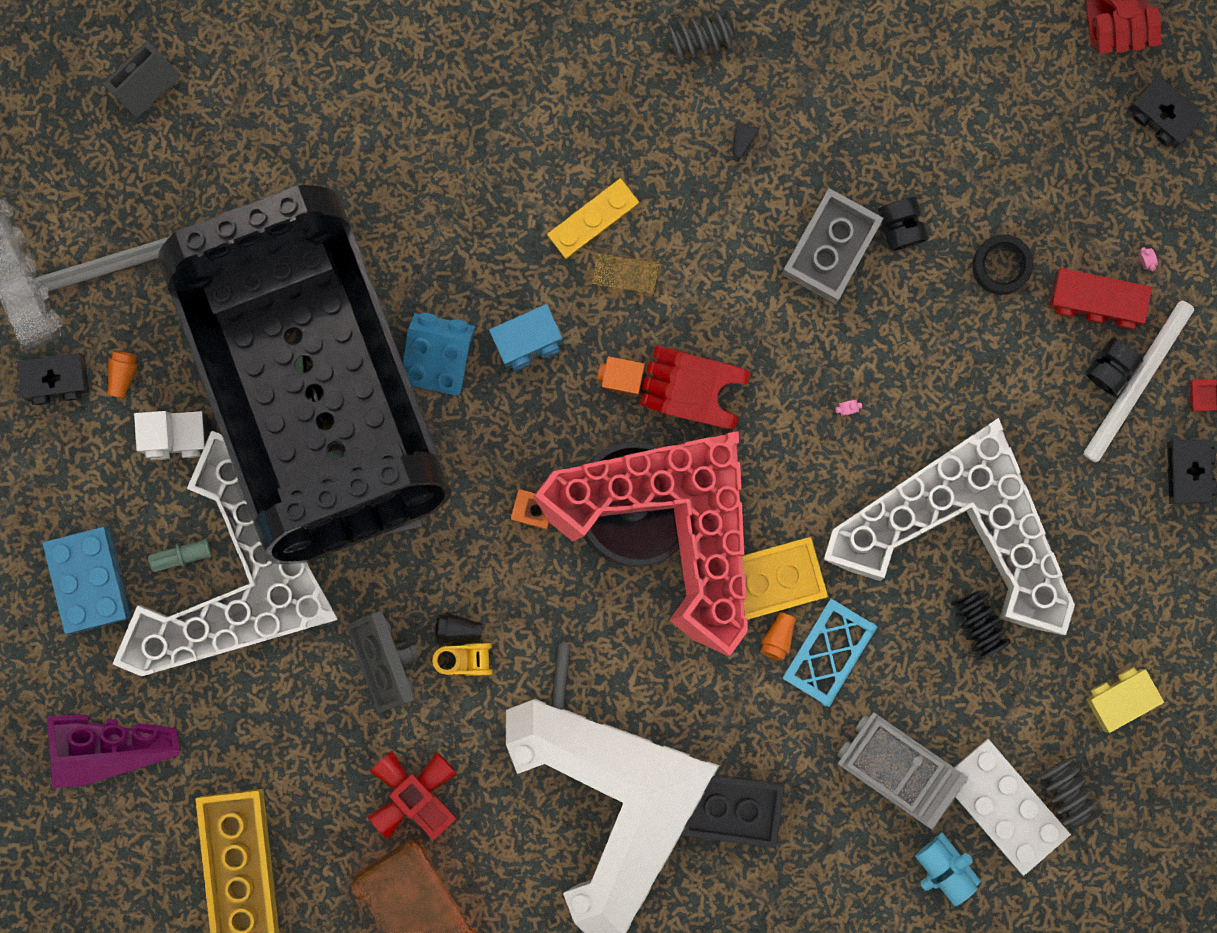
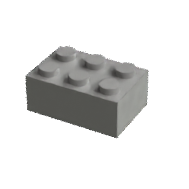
(832, 246)

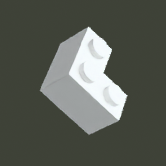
(170, 433)

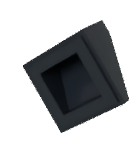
(742, 140)

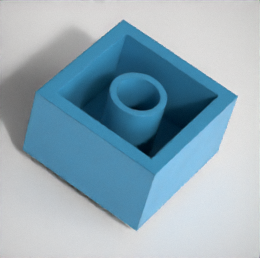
(527, 338)

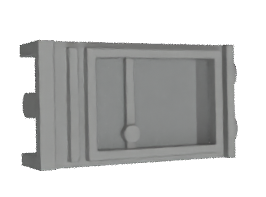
(901, 770)

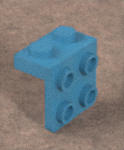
(437, 353)

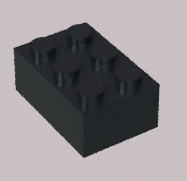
(738, 812)

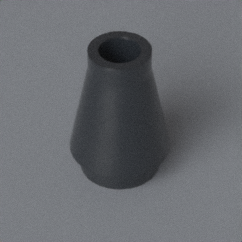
(457, 629)

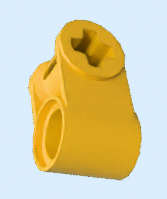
(466, 659)

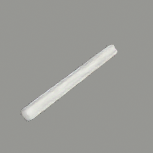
(1138, 381)

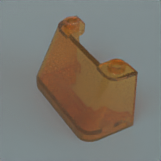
(408, 893)

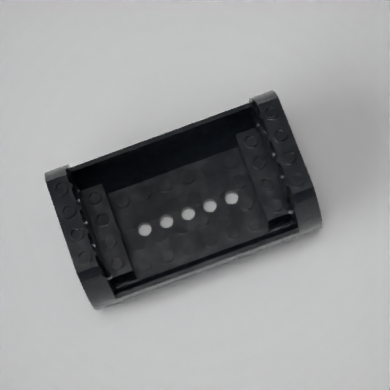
(238, 295)

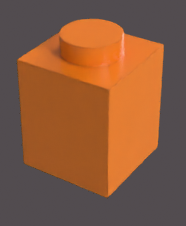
(621, 376)

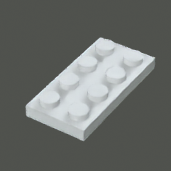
(1008, 808)

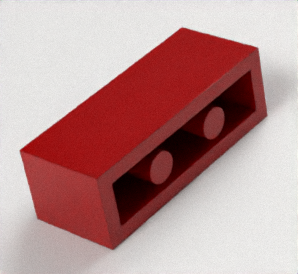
(1099, 298)

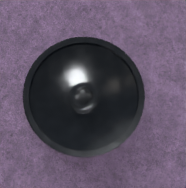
(635, 537)

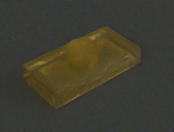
(625, 274)

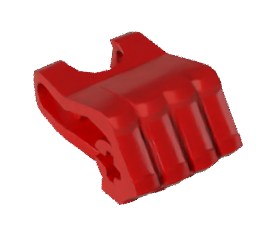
(1122, 25)
(690, 386)

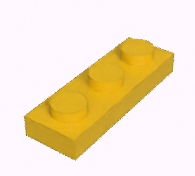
(593, 218)

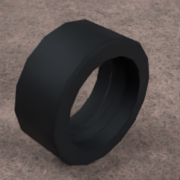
(1017, 246)

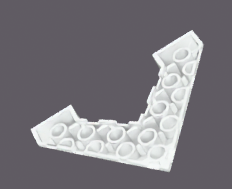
(987, 484)
(273, 604)
(652, 782)

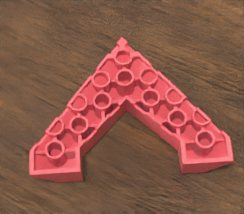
(703, 487)

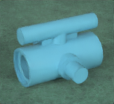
(947, 870)

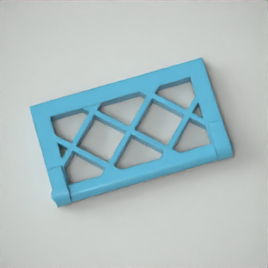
(819, 628)

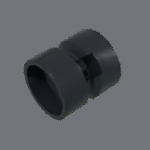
(907, 213)
(1115, 365)

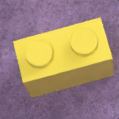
(1124, 700)

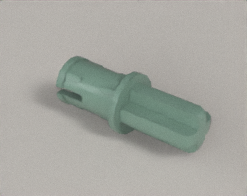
(180, 555)

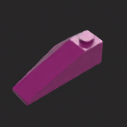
(93, 752)

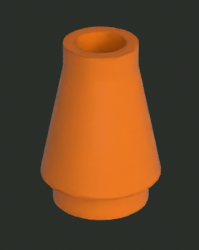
(120, 372)
(779, 637)

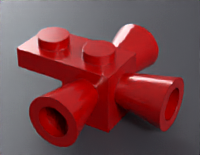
(413, 796)

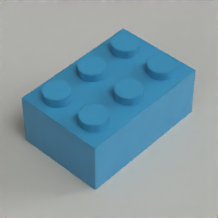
(87, 580)

